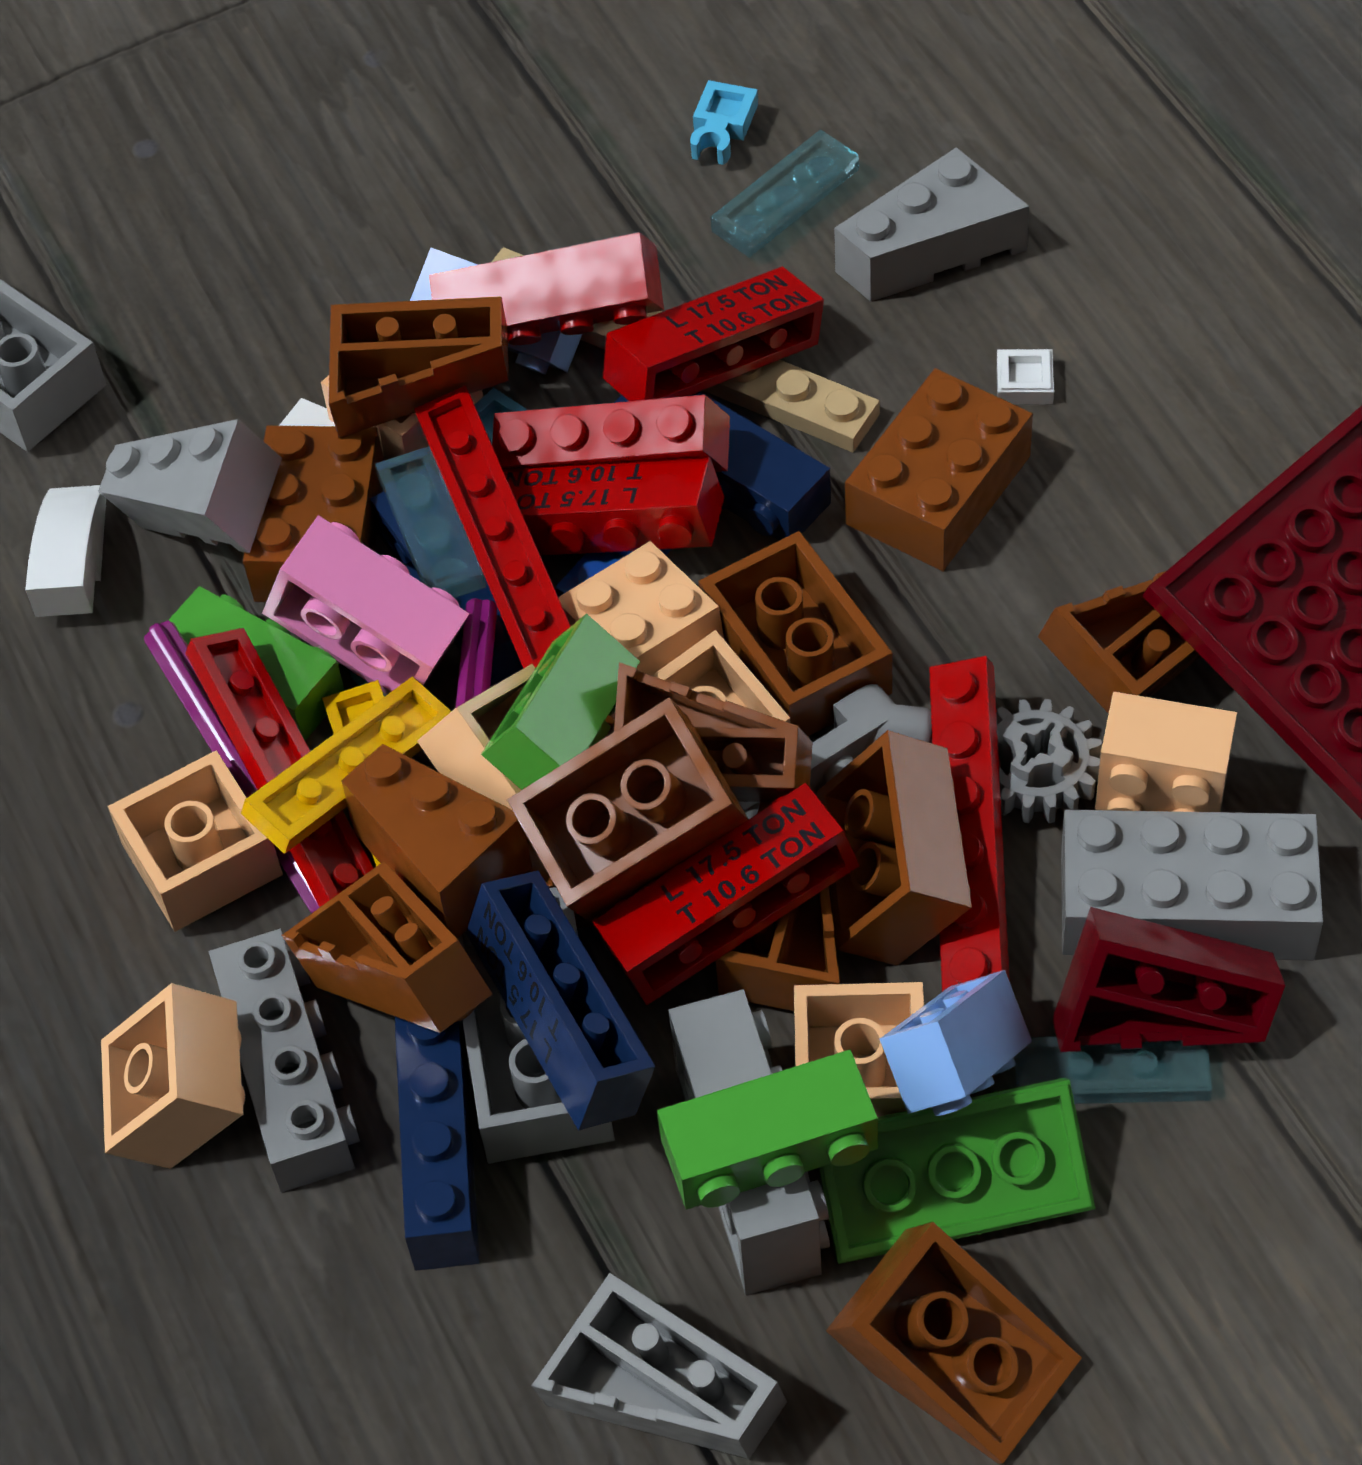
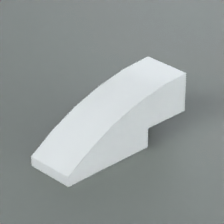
(66, 551)

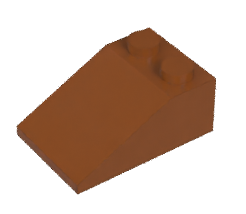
(954, 1341)

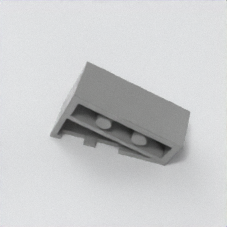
(929, 225)
(195, 482)
(658, 1375)

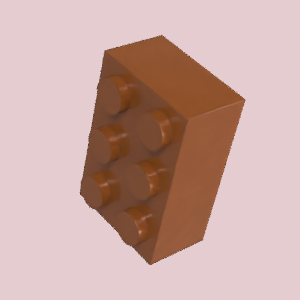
(938, 469)
(314, 478)
(798, 630)
(627, 809)
(908, 842)

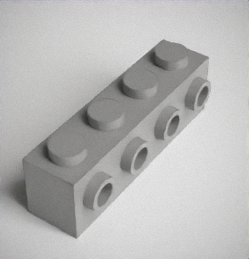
(282, 1062)

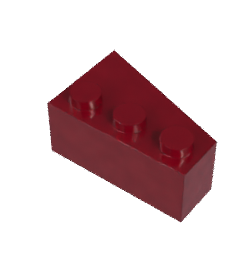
(1163, 984)

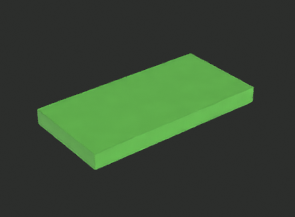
(969, 1171)

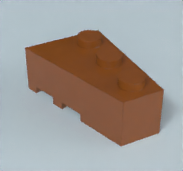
(1117, 644)
(752, 750)

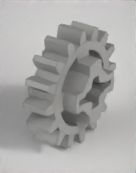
(1039, 764)

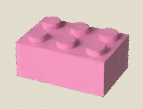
(363, 608)

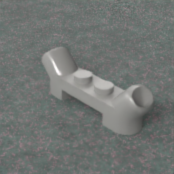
(857, 724)

